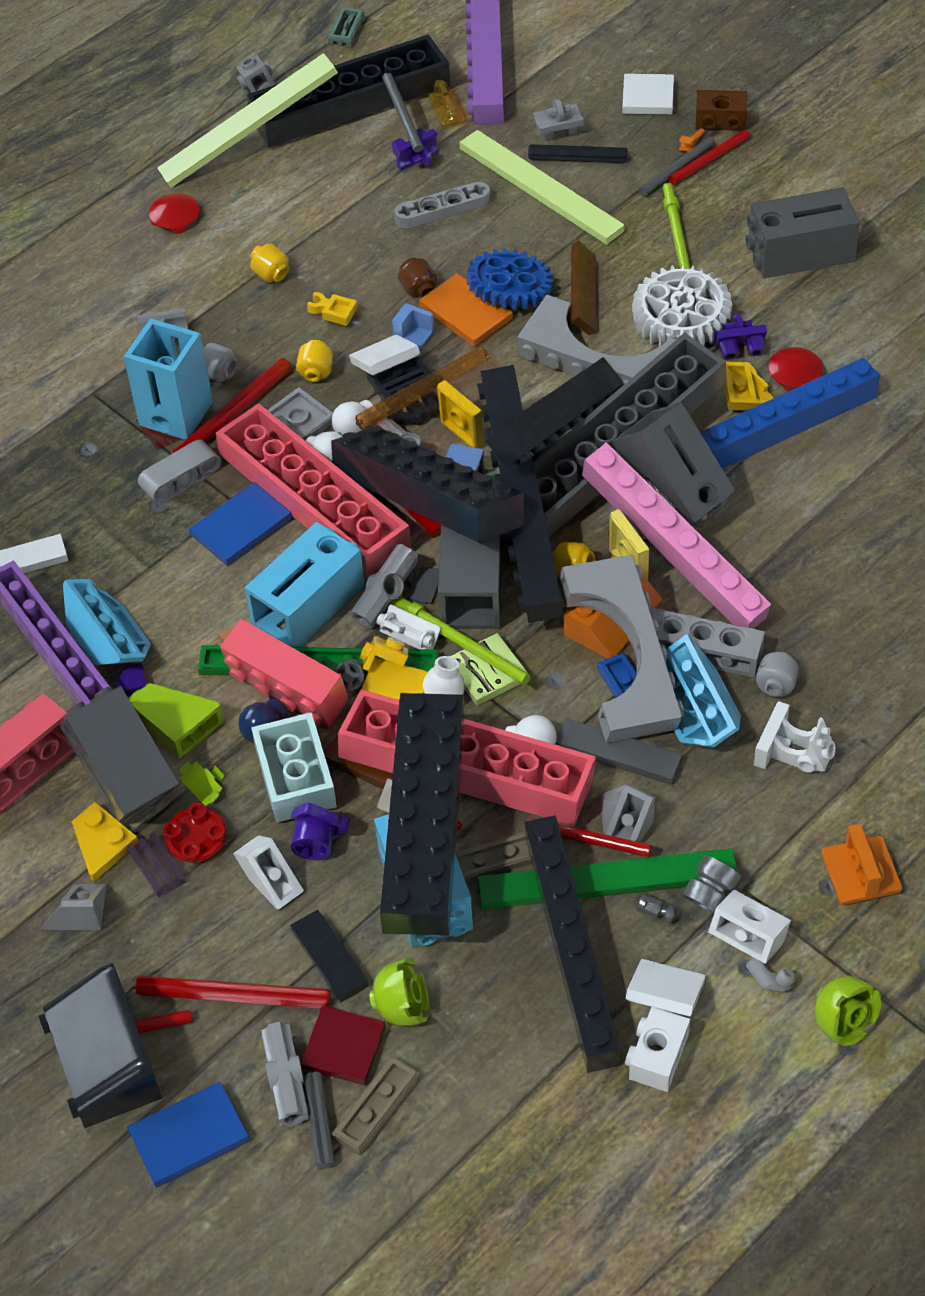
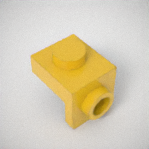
(389, 649)

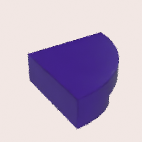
(132, 679)

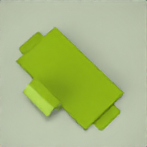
(201, 781)

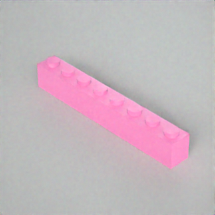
(675, 538)

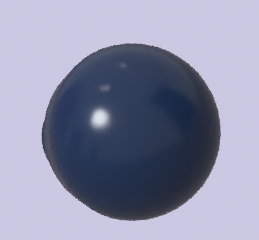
(259, 714)

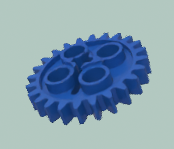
(509, 279)

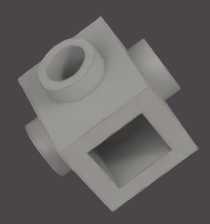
(255, 74)

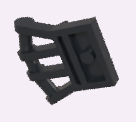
(399, 377)

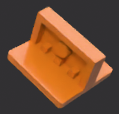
(860, 867)

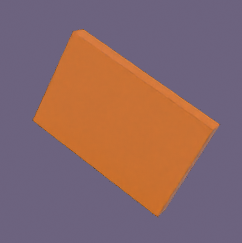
(464, 312)

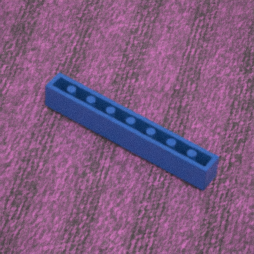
(792, 412)

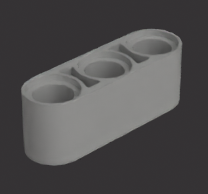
(179, 471)

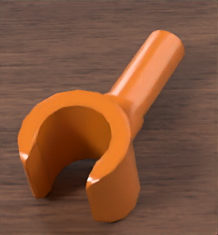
(688, 143)

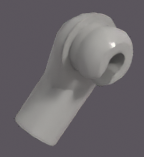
(769, 980)

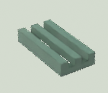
(343, 38)

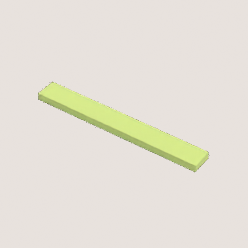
(247, 120)
(542, 187)

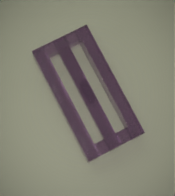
(144, 846)

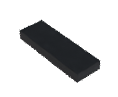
(329, 956)

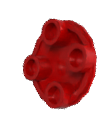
(174, 212)
(795, 367)
(195, 834)

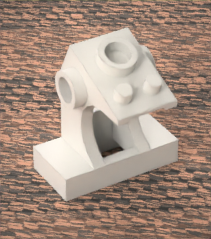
(779, 736)

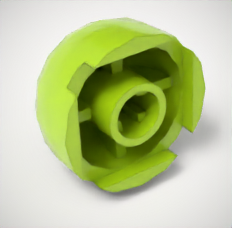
(400, 994)
(846, 1008)

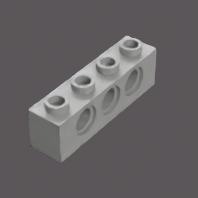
(725, 645)

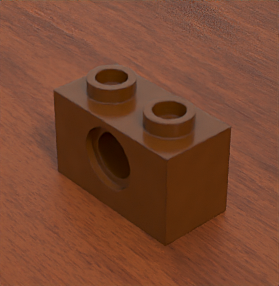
(721, 110)

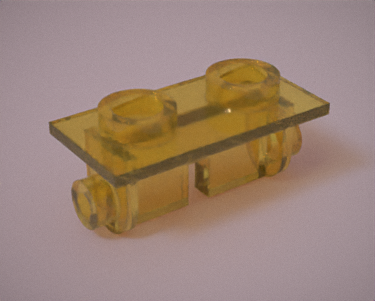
(445, 105)

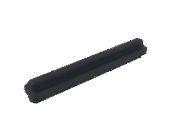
(577, 153)

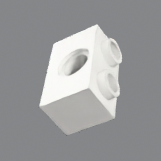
(749, 926)
(652, 1066)

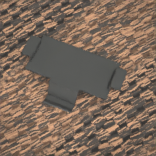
(423, 585)

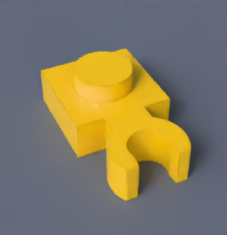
(336, 309)

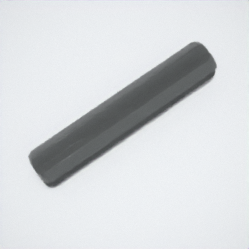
(318, 1120)

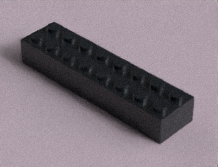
(359, 89)
(429, 483)
(423, 815)

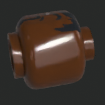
(417, 277)

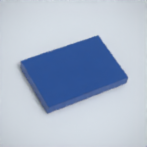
(240, 523)
(188, 1134)

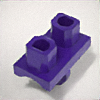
(407, 157)
(740, 334)

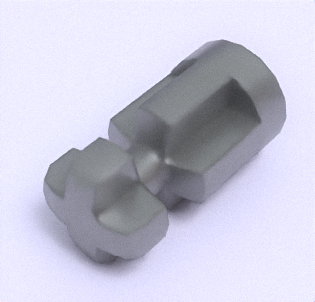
(655, 907)

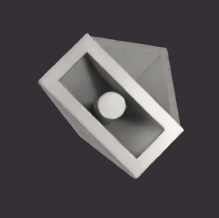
(627, 812)
(79, 909)

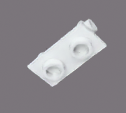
(408, 628)

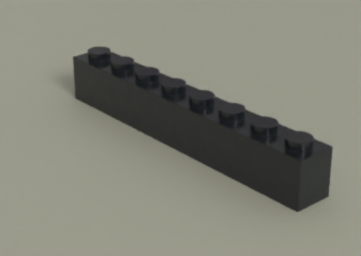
(554, 414)
(572, 945)

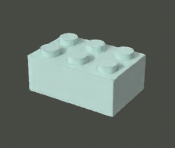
(293, 765)

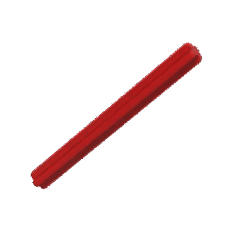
(239, 403)
(232, 991)

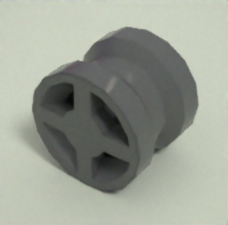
(349, 676)

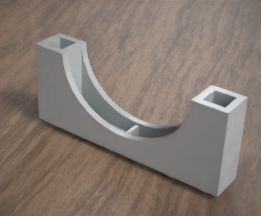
(551, 343)
(616, 591)

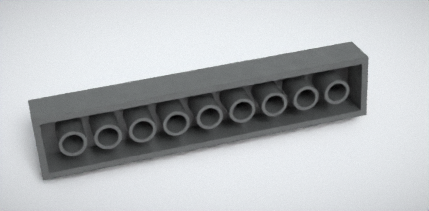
(679, 374)

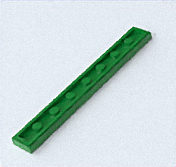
(212, 659)
(602, 878)

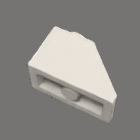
(268, 871)

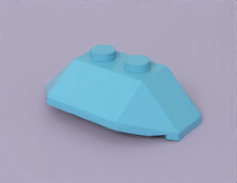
(102, 625)
(707, 705)

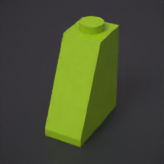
(176, 717)

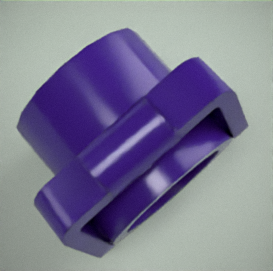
(315, 831)

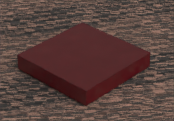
(343, 1045)

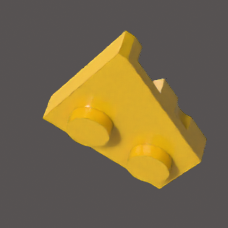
(744, 387)
(101, 839)

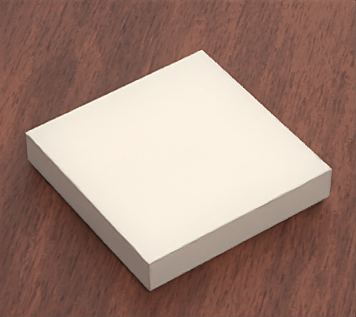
(648, 94)
(384, 354)
(665, 987)

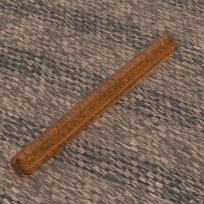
(421, 388)

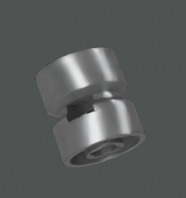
(713, 882)

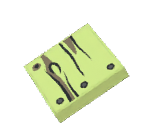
(480, 678)

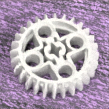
(673, 298)

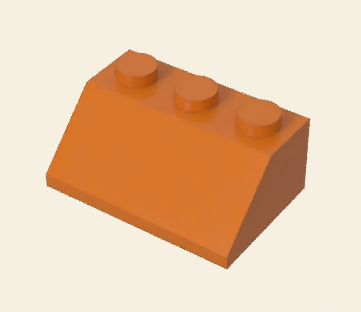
(598, 630)

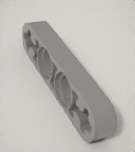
(441, 202)

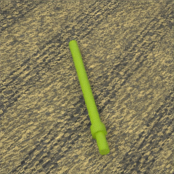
(671, 207)
(464, 641)

